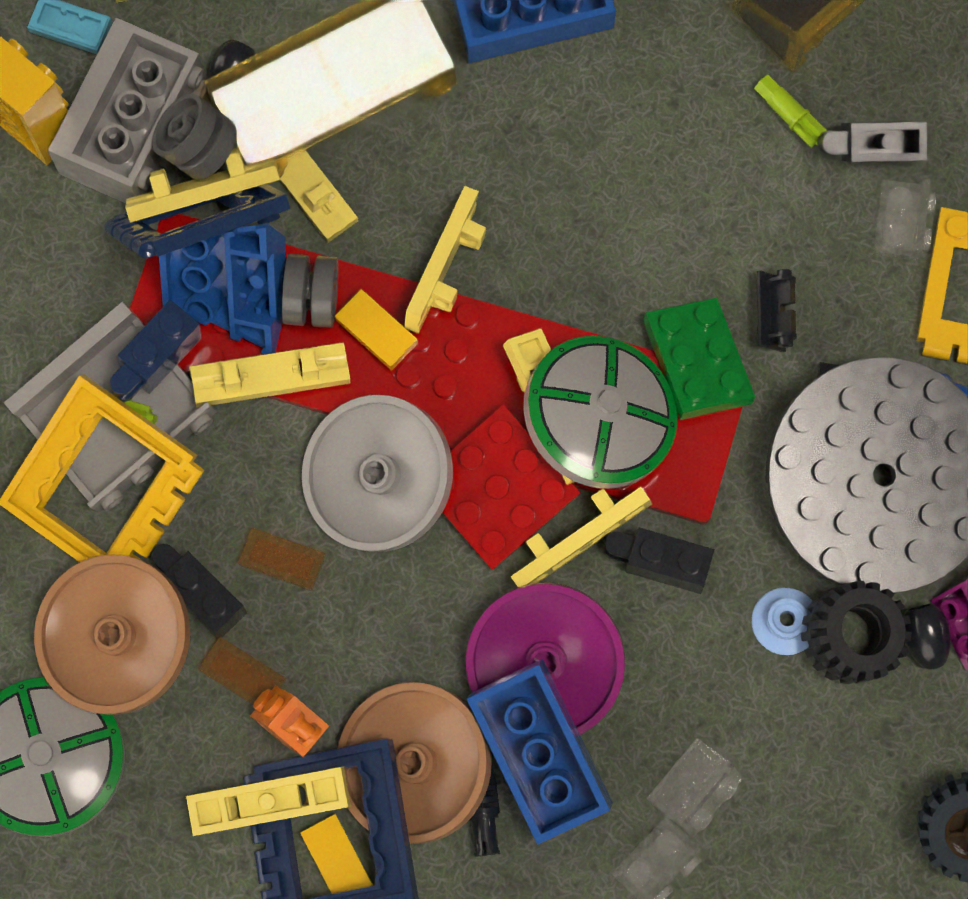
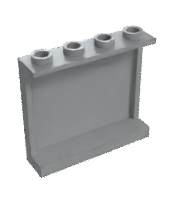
(110, 456)

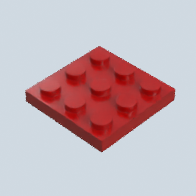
(503, 488)

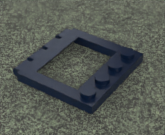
(247, 206)
(385, 821)

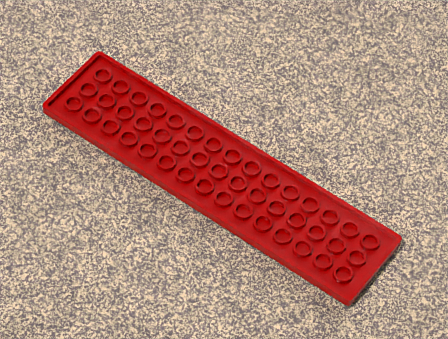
(456, 374)

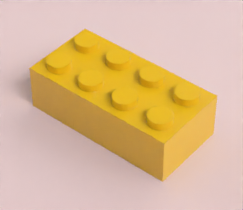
(29, 100)

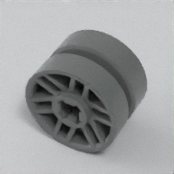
(194, 136)
(310, 290)

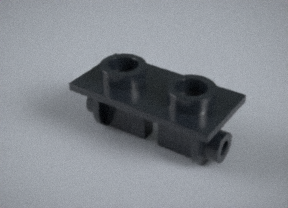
(776, 326)

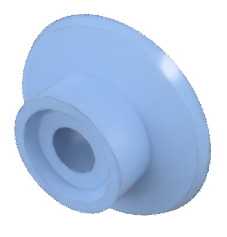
(767, 624)

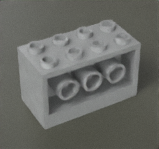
(117, 108)

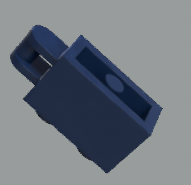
(155, 351)

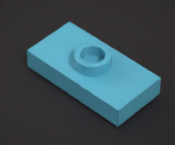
(70, 24)

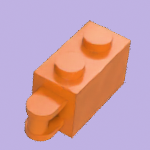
(288, 720)

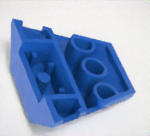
(231, 282)

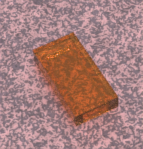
(282, 559)
(239, 671)

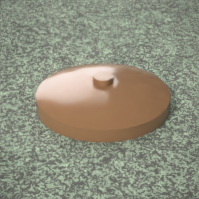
(112, 634)
(437, 752)

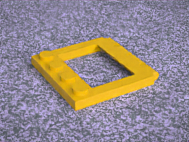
(940, 334)
(60, 446)

